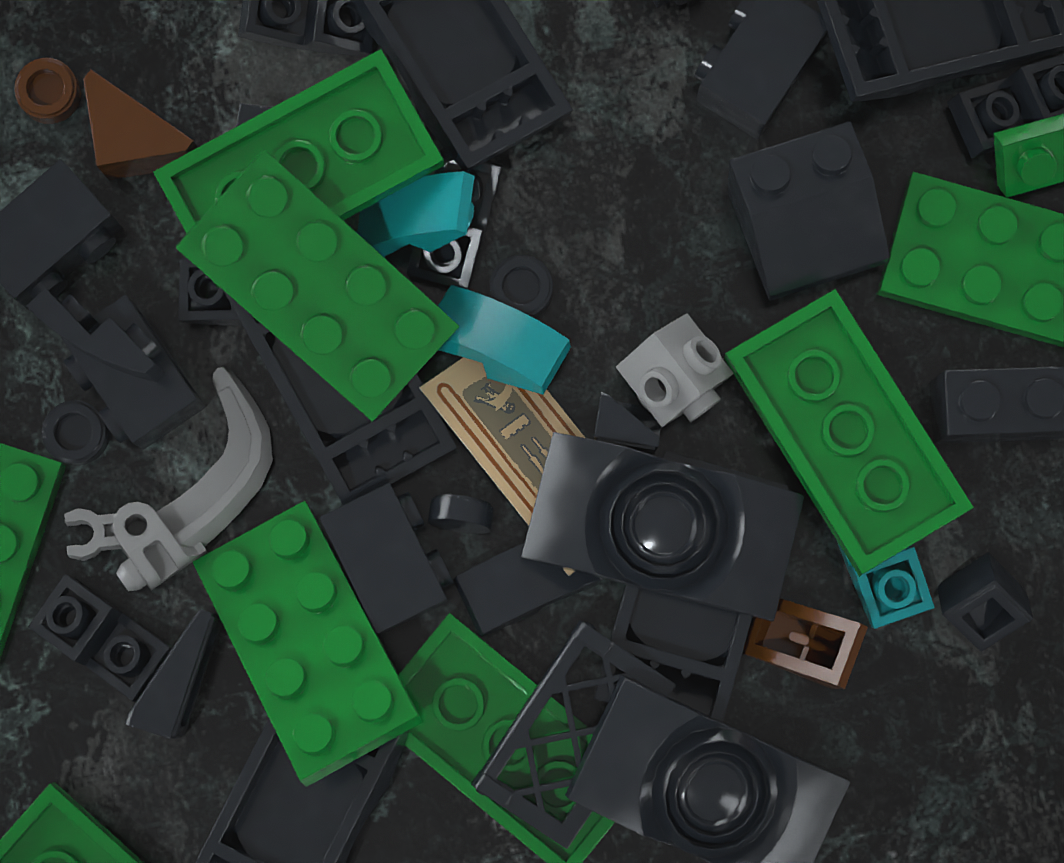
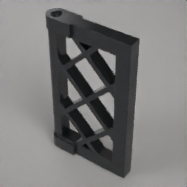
(518, 733)

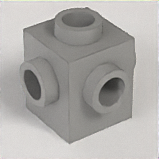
(676, 372)

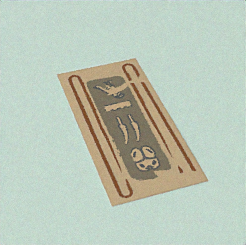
(500, 427)

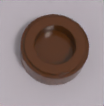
(47, 90)

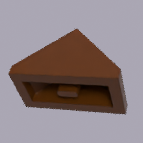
(128, 135)
(807, 643)

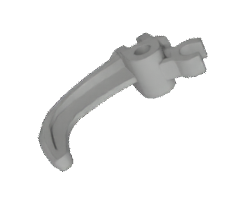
(177, 534)

